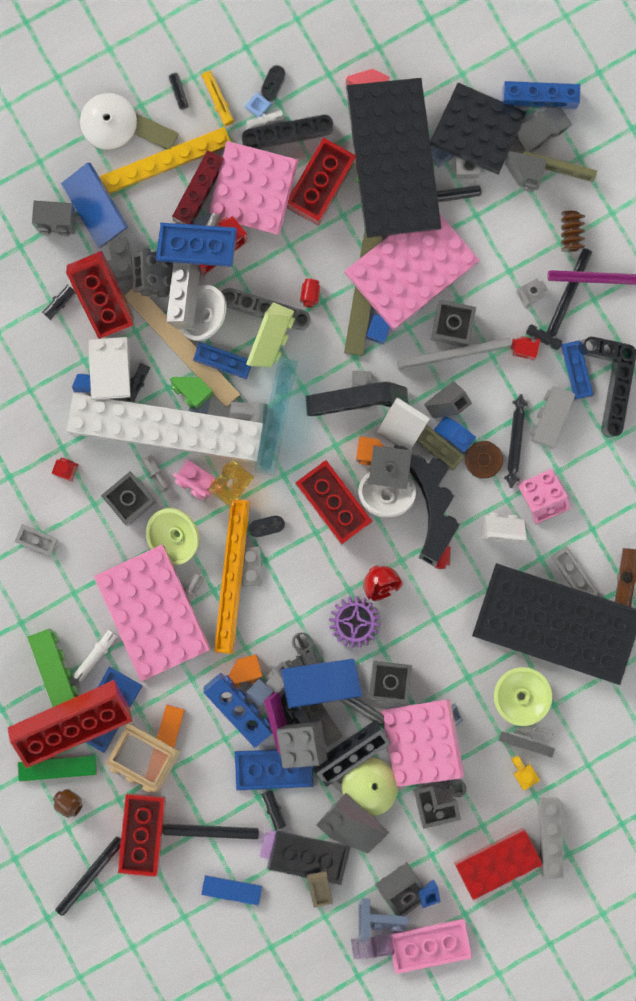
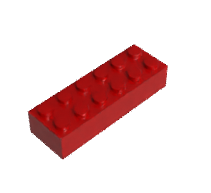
(69, 724)

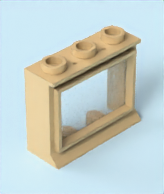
(142, 758)

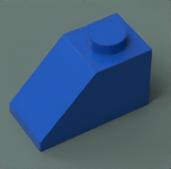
(455, 434)

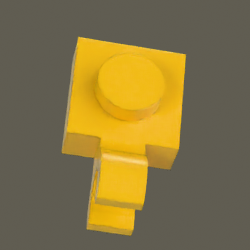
(525, 775)

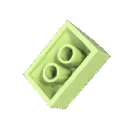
(271, 336)

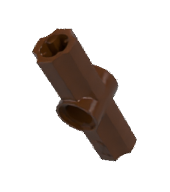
(624, 590)

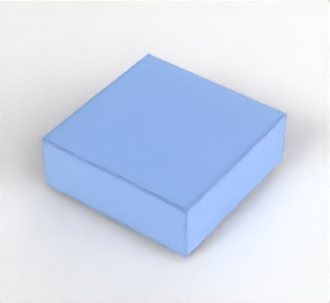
(258, 105)

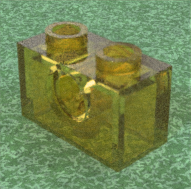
(241, 480)

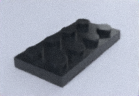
(307, 856)

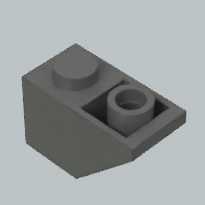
(448, 401)

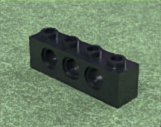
(352, 753)

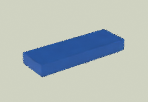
(222, 360)
(576, 370)
(231, 890)

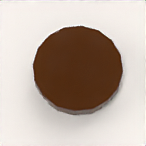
(483, 459)

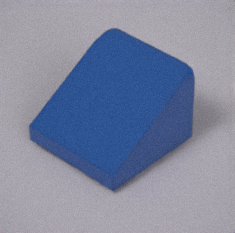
(429, 894)

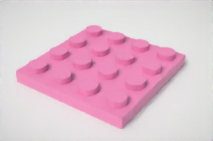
(253, 187)
(423, 743)

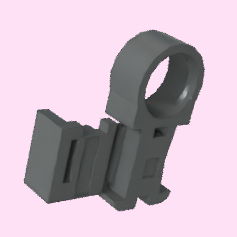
(305, 658)

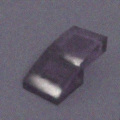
(374, 947)

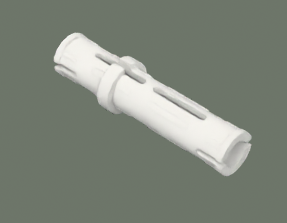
(95, 655)

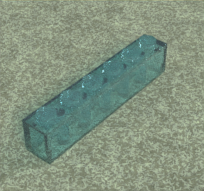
(276, 416)

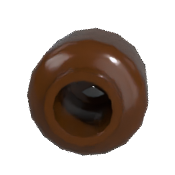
(67, 803)

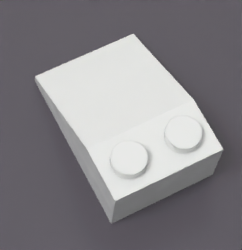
(109, 368)
(504, 529)

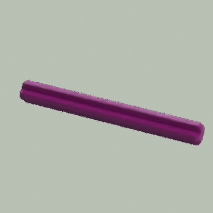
(591, 277)

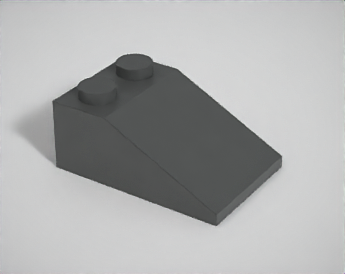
(352, 825)

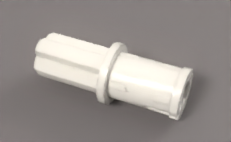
(265, 120)

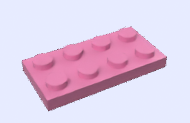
(430, 946)

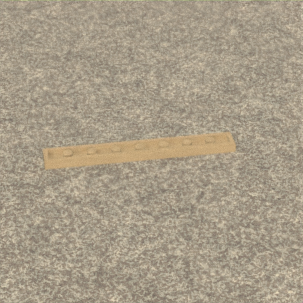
(181, 346)

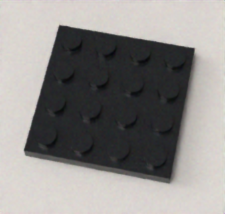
(477, 128)

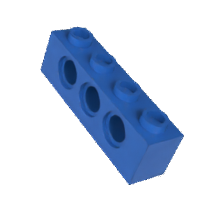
(541, 94)
(253, 734)

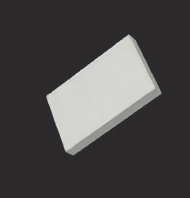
(403, 424)

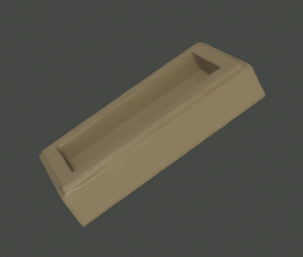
(319, 889)

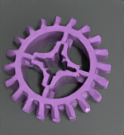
(356, 605)

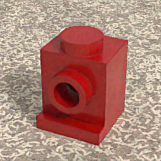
(525, 348)
(65, 469)

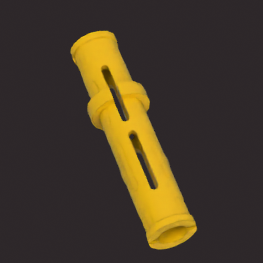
(221, 105)

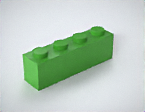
(51, 666)

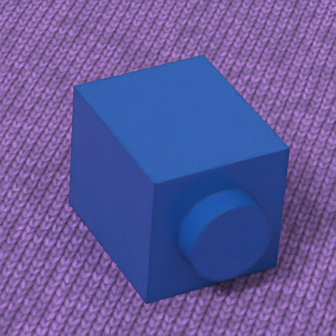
(378, 330)

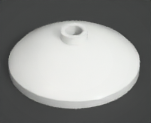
(110, 133)
(209, 313)
(373, 498)

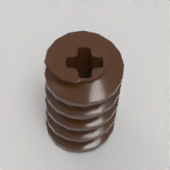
(572, 231)

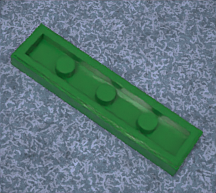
(58, 768)

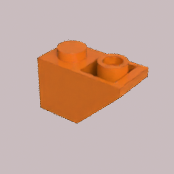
(365, 450)
(246, 670)

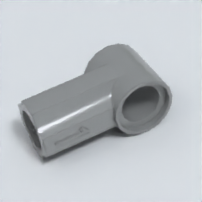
(252, 412)

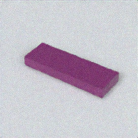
(275, 714)

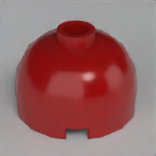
(380, 582)

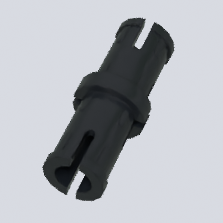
(58, 302)
(138, 381)
(273, 810)

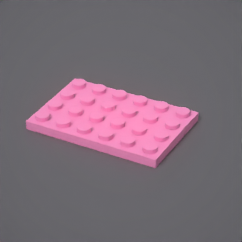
(410, 271)
(152, 612)

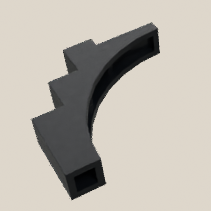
(437, 500)

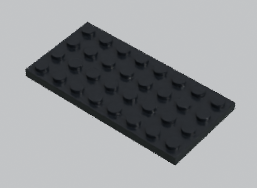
(393, 157)
(557, 624)

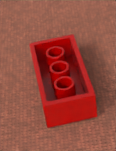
(321, 181)
(100, 294)
(333, 502)
(141, 834)
(498, 863)

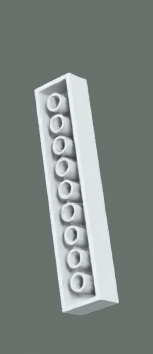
(165, 428)

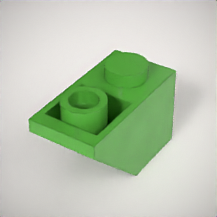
(193, 390)

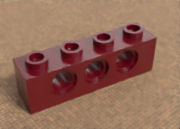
(198, 189)

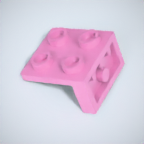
(195, 479)
(544, 496)

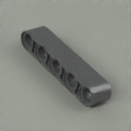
(258, 302)

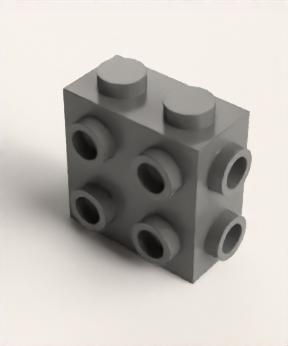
(150, 275)

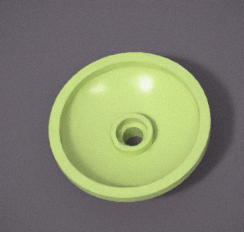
(163, 530)
(536, 701)
(359, 786)

